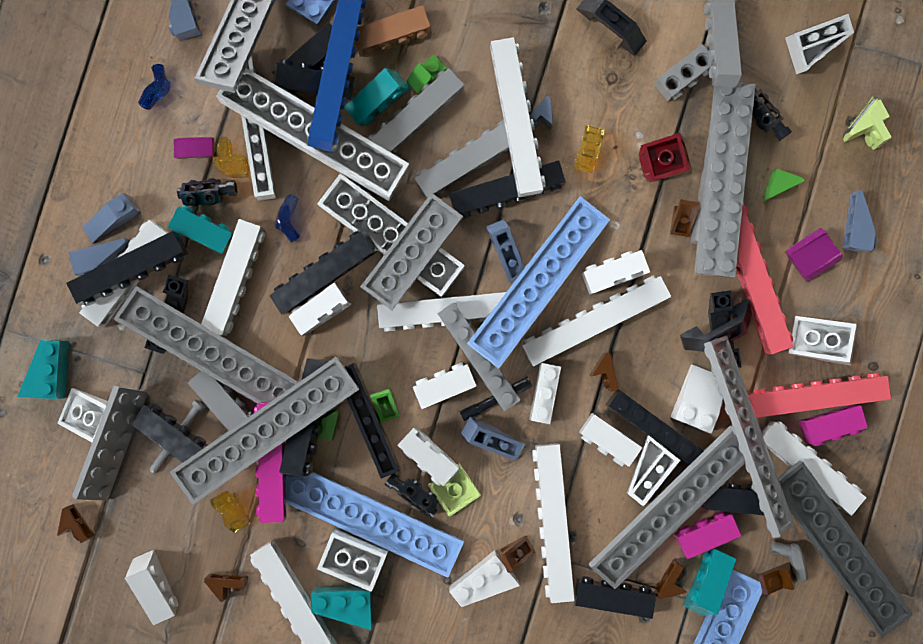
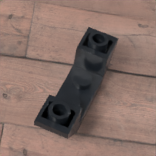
(616, 21)
(177, 297)
(718, 315)
(734, 329)

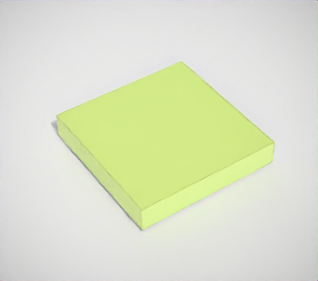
(457, 493)

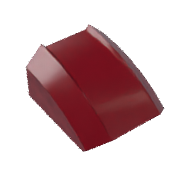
(664, 158)

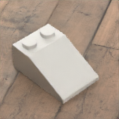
(824, 340)
(698, 400)
(82, 413)

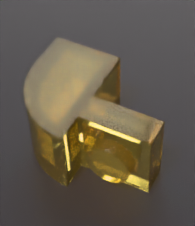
(589, 148)
(230, 165)
(232, 510)

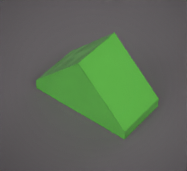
(779, 182)
(385, 405)
(329, 426)

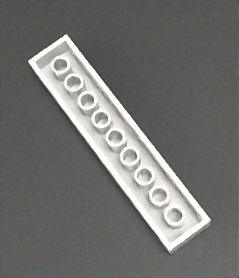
(291, 121)

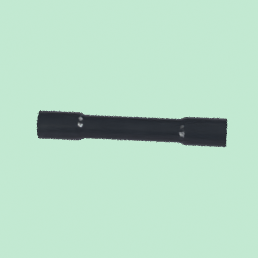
(476, 409)

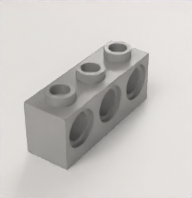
(676, 77)

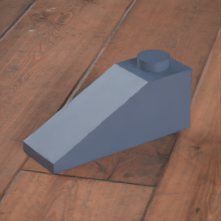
(183, 20)
(111, 217)
(859, 226)
(506, 249)
(95, 256)
(491, 439)

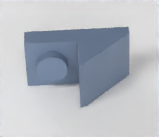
(542, 113)

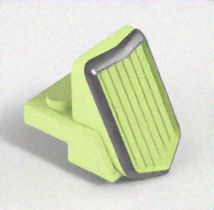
(871, 124)

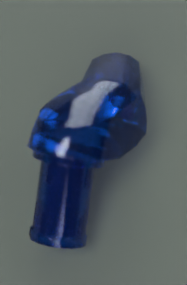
(156, 89)
(284, 217)

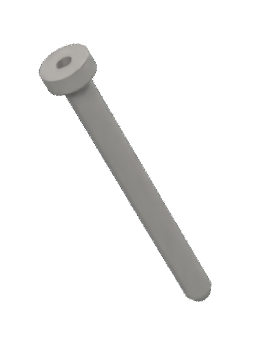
(197, 406)

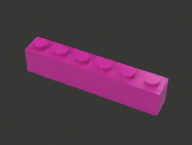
(271, 484)

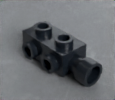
(765, 119)
(205, 193)
(418, 495)

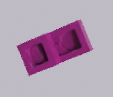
(194, 147)

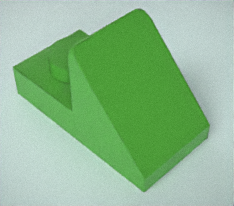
(425, 73)

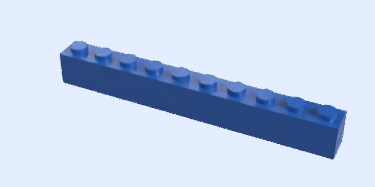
(334, 74)

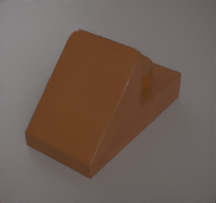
(684, 217)
(605, 367)
(73, 520)
(516, 553)
(777, 579)
(220, 583)
(667, 585)

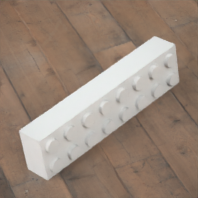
(364, 213)

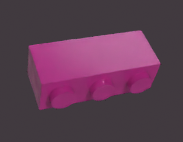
(833, 425)
(707, 534)

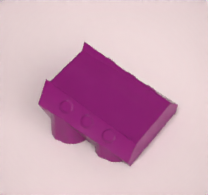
(814, 254)

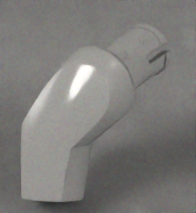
(795, 557)

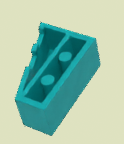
(377, 97)
(200, 229)
(47, 371)
(710, 583)
(344, 604)

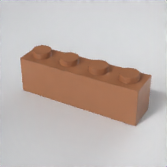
(392, 31)

